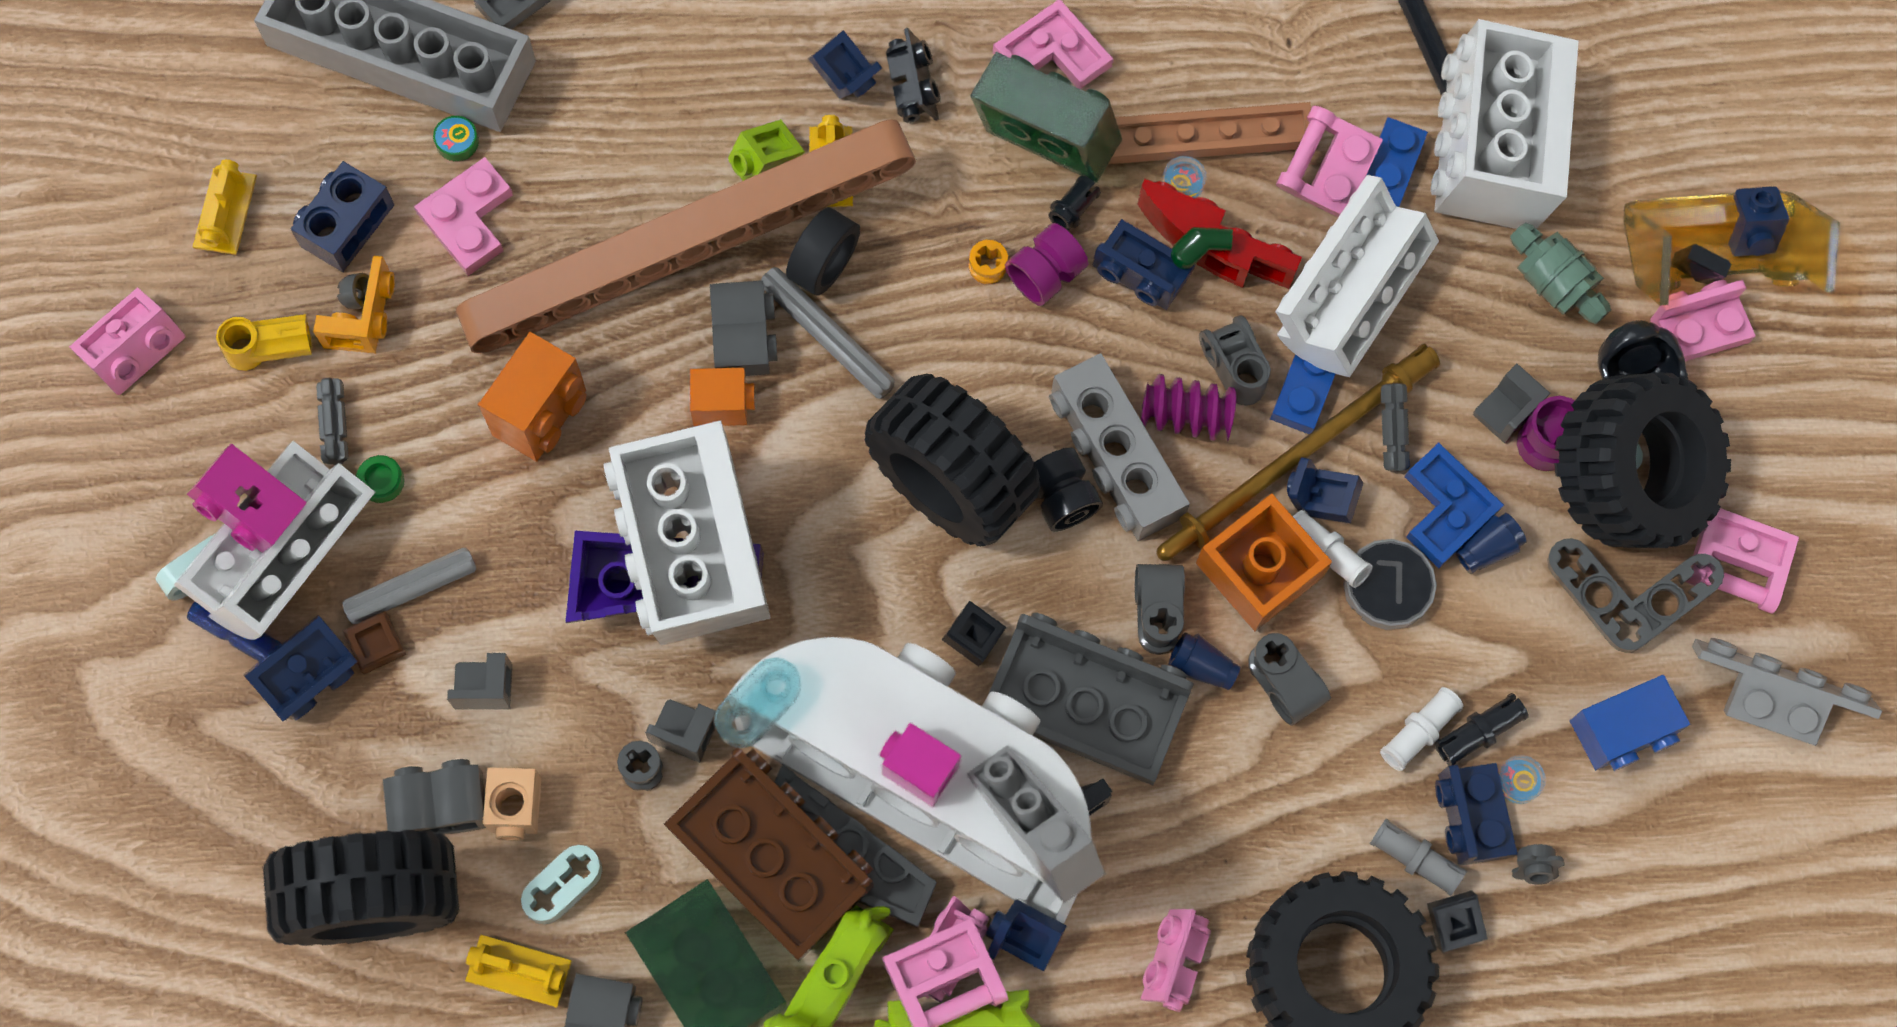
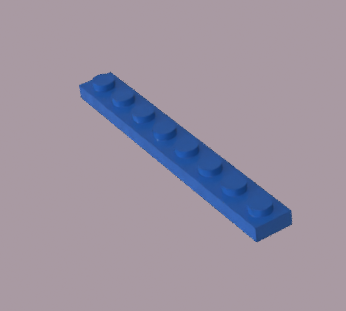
(1305, 384)

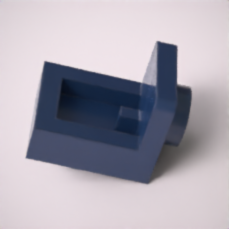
(844, 66)
(1760, 221)
(1324, 492)
(1025, 934)

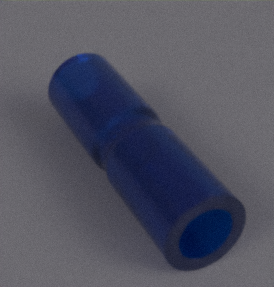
(256, 648)

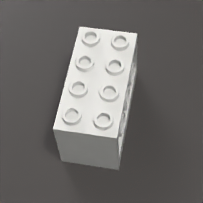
(1505, 125)
(704, 506)

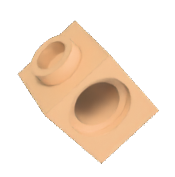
(505, 783)

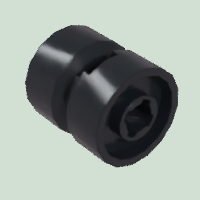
(1065, 495)

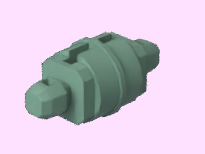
(1560, 273)

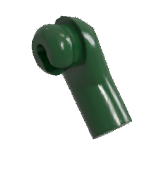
(1197, 242)

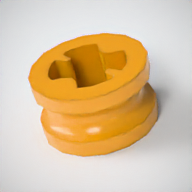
(992, 250)

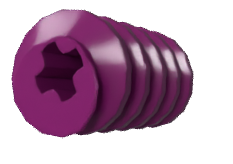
(1189, 407)

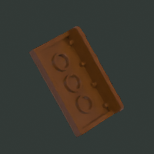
(771, 852)

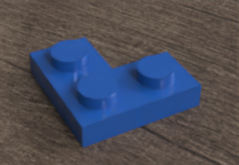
(1459, 503)

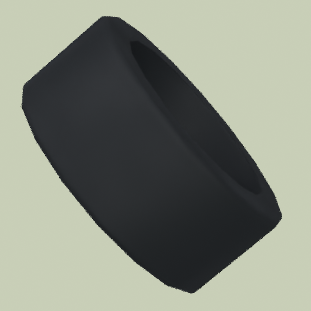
(823, 251)

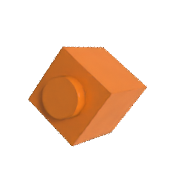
(721, 396)

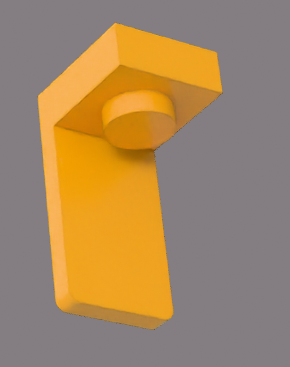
(348, 332)

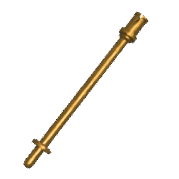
(1195, 530)

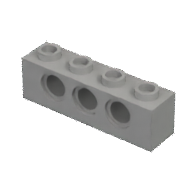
(1096, 385)

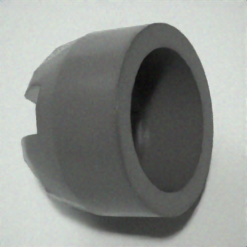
(349, 286)

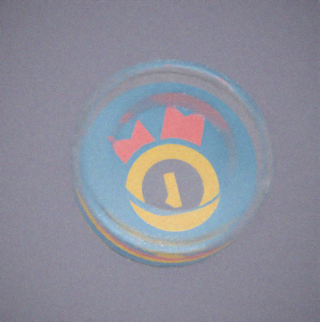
(1185, 175)
(1521, 779)

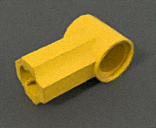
(269, 340)

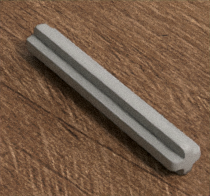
(828, 333)

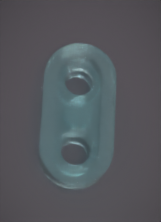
(756, 703)

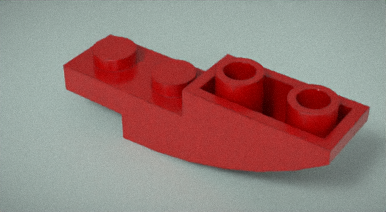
(1176, 213)

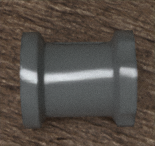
(645, 753)

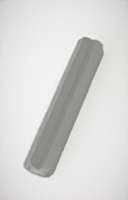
(409, 585)

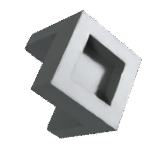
(1511, 403)
(482, 684)
(683, 729)

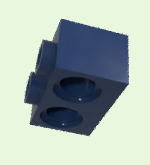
(352, 220)

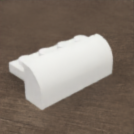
(1355, 279)
(250, 587)

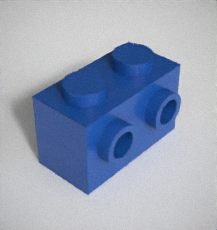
(1629, 723)

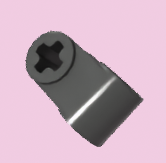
(1236, 352)
(1159, 599)
(1291, 682)

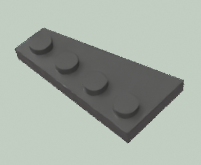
(895, 879)

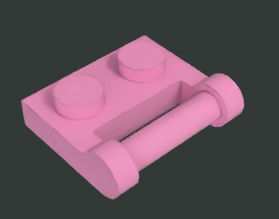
(1341, 168)
(1751, 548)
(939, 963)

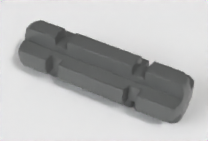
(332, 421)
(1395, 427)

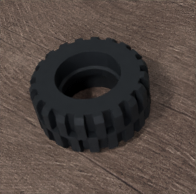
(1684, 454)
(952, 459)
(360, 887)
(1362, 906)

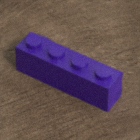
(601, 579)

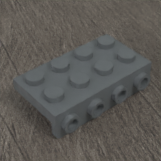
(1093, 697)

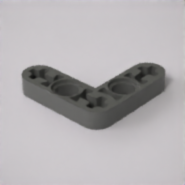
(1639, 609)

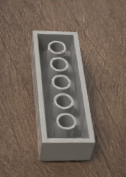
(409, 50)

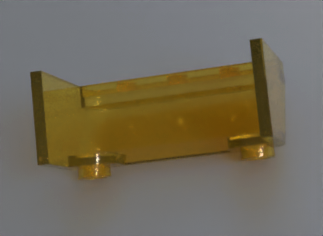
(1667, 225)

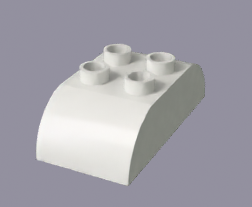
(862, 694)

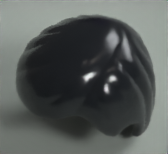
(1641, 349)

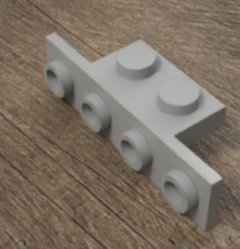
(1781, 698)

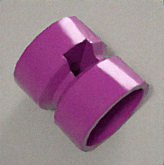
(1053, 259)
(1539, 434)

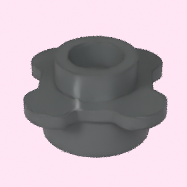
(1537, 864)

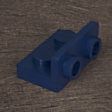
(1475, 813)

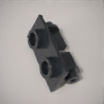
(920, 92)

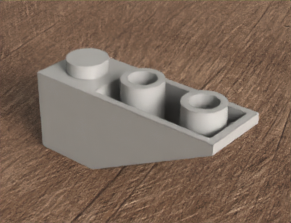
(1038, 824)

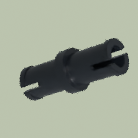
(1481, 729)

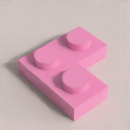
(1058, 37)
(456, 211)

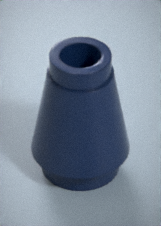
(1493, 542)
(1203, 662)

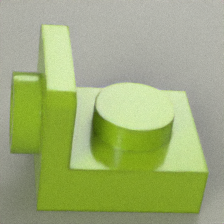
(763, 149)

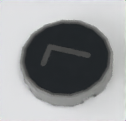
(1397, 587)

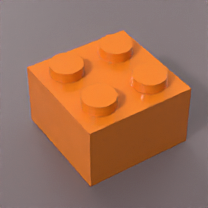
(534, 397)
(1263, 562)

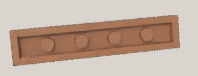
(1211, 132)

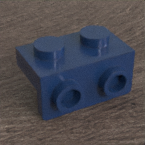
(1141, 265)
(302, 669)

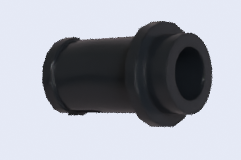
(1074, 203)

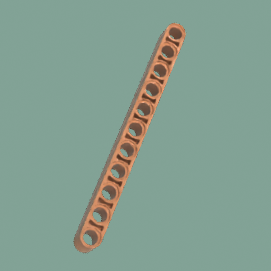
(685, 236)

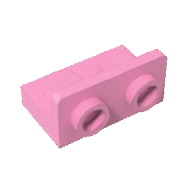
(1707, 319)
(128, 341)

